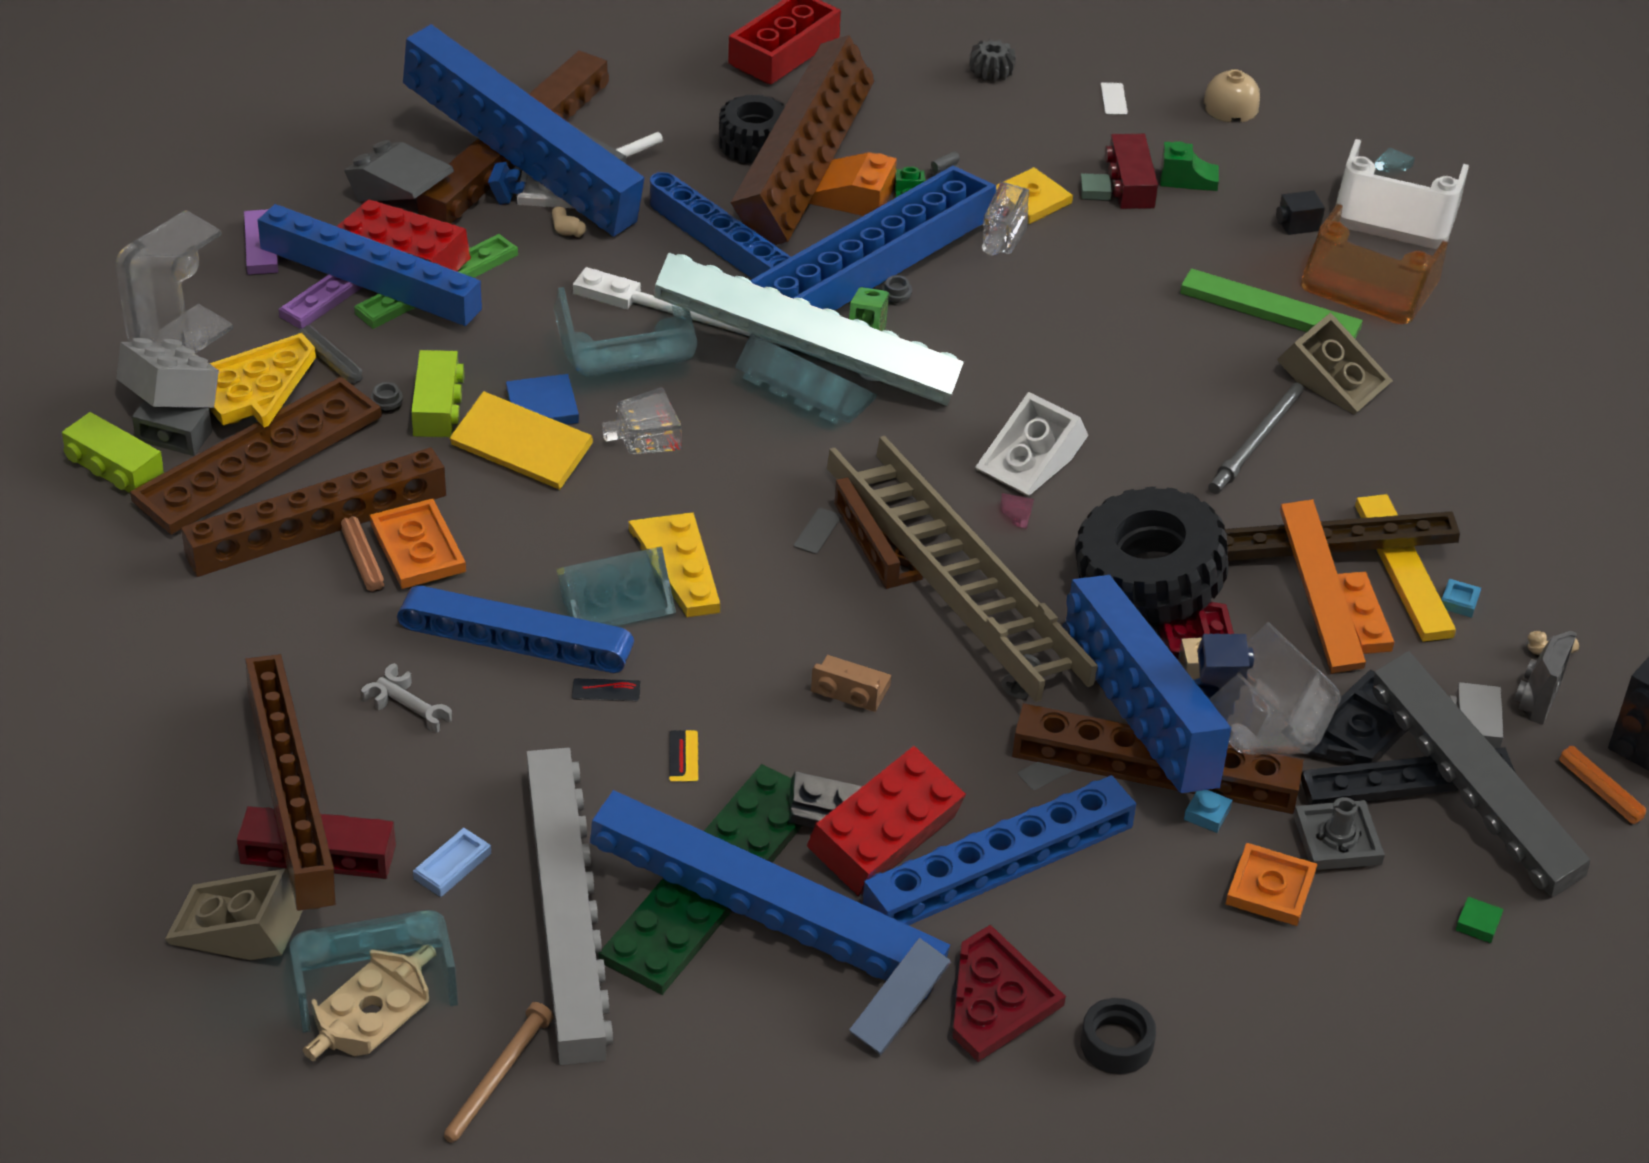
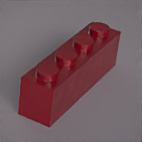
(355, 844)

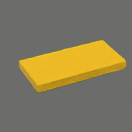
(521, 440)

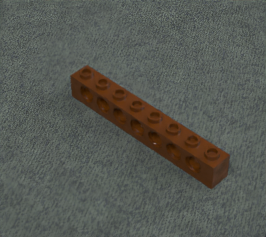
(311, 511)
(1114, 750)

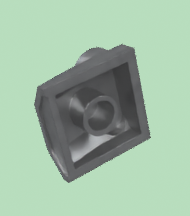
(1545, 677)

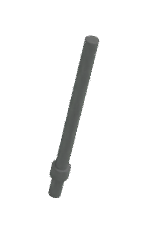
(1231, 468)

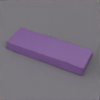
(257, 259)
(317, 301)

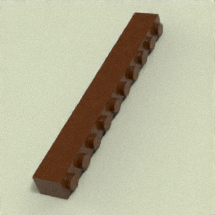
(561, 92)
(290, 784)

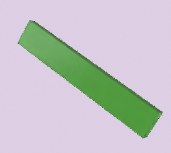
(483, 256)
(1261, 302)

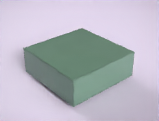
(1095, 186)

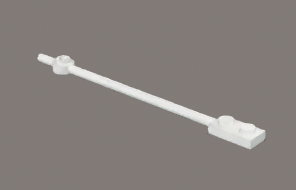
(623, 292)

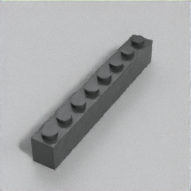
(1480, 775)

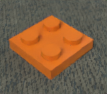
(1271, 884)

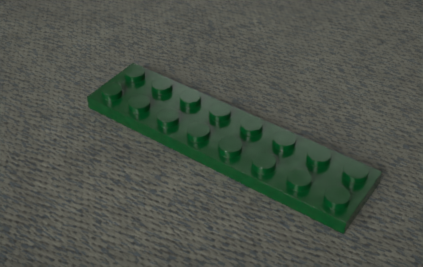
(676, 921)

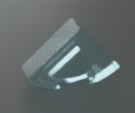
(1393, 160)

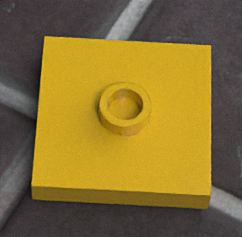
(1044, 193)

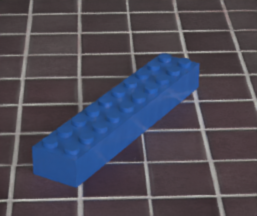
(523, 130)
(884, 240)

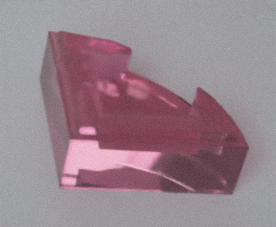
(1017, 508)

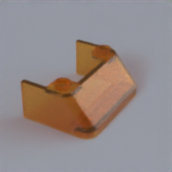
(1368, 278)

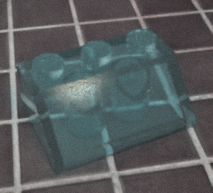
(618, 588)

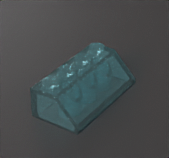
(804, 380)

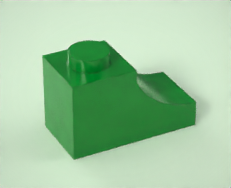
(1185, 169)

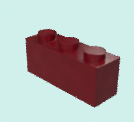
(1132, 171)

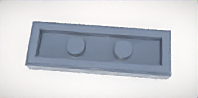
(900, 996)

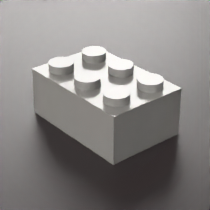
(167, 373)

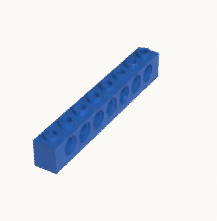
(1001, 852)

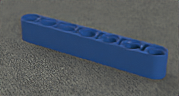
(713, 226)
(516, 629)

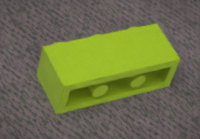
(437, 393)
(111, 452)

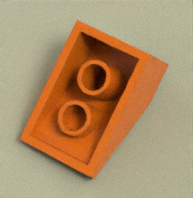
(857, 183)

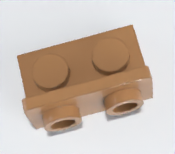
(850, 683)

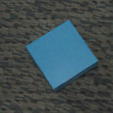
(1460, 597)

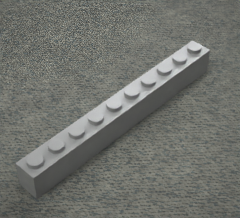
(567, 908)

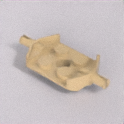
(386, 981)

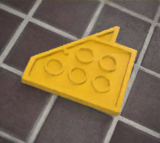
(260, 379)

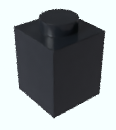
(1300, 212)

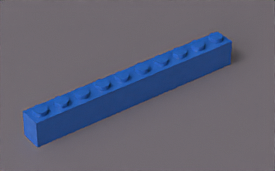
(755, 887)

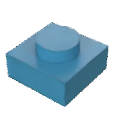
(1208, 810)

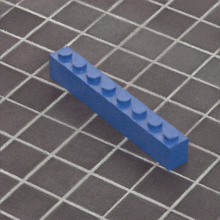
(370, 264)

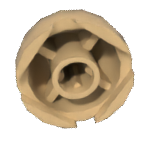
(1232, 96)

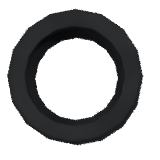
(1114, 1058)

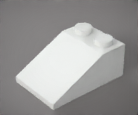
(1033, 445)

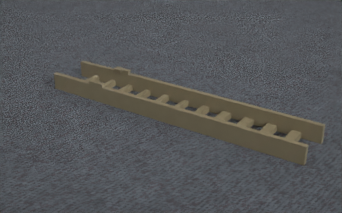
(946, 520)

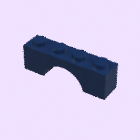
(1221, 659)

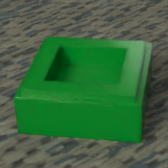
(1479, 919)

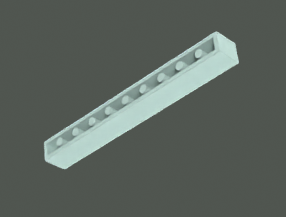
(808, 328)

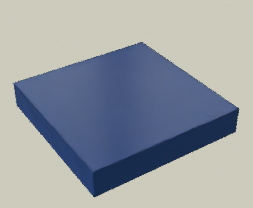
(547, 396)

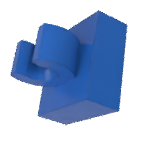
(503, 182)

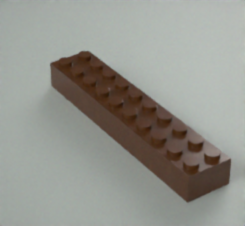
(804, 141)

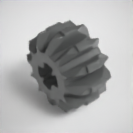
(992, 60)

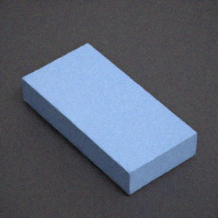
(452, 862)

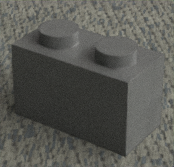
(173, 427)

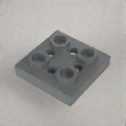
(1343, 827)

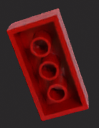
(783, 38)
(410, 233)
(886, 819)

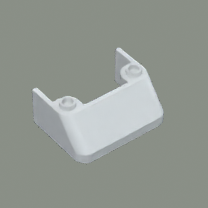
(1398, 207)

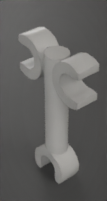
(396, 689)

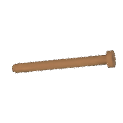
(537, 1017)

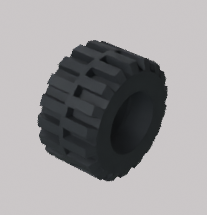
(746, 125)

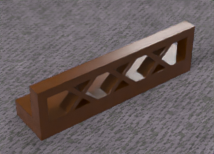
(872, 539)

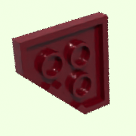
(998, 994)

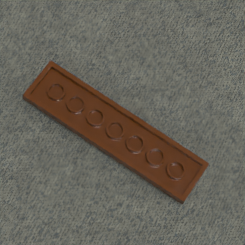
(255, 455)

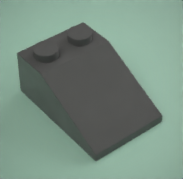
(394, 172)

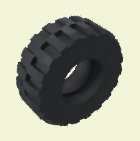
(1156, 522)

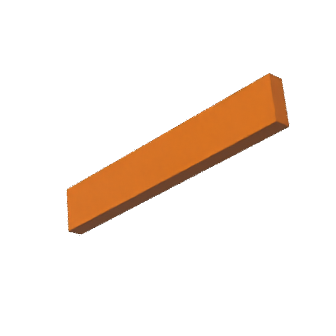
(1322, 586)

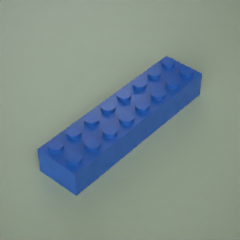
(1148, 685)

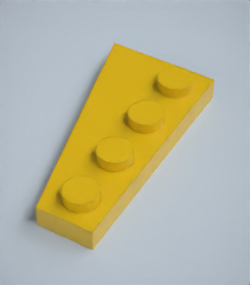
(684, 559)

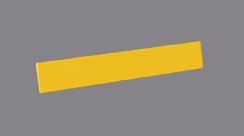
(1410, 578)

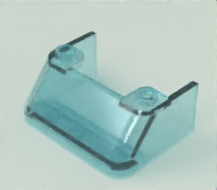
(670, 343)
(356, 939)

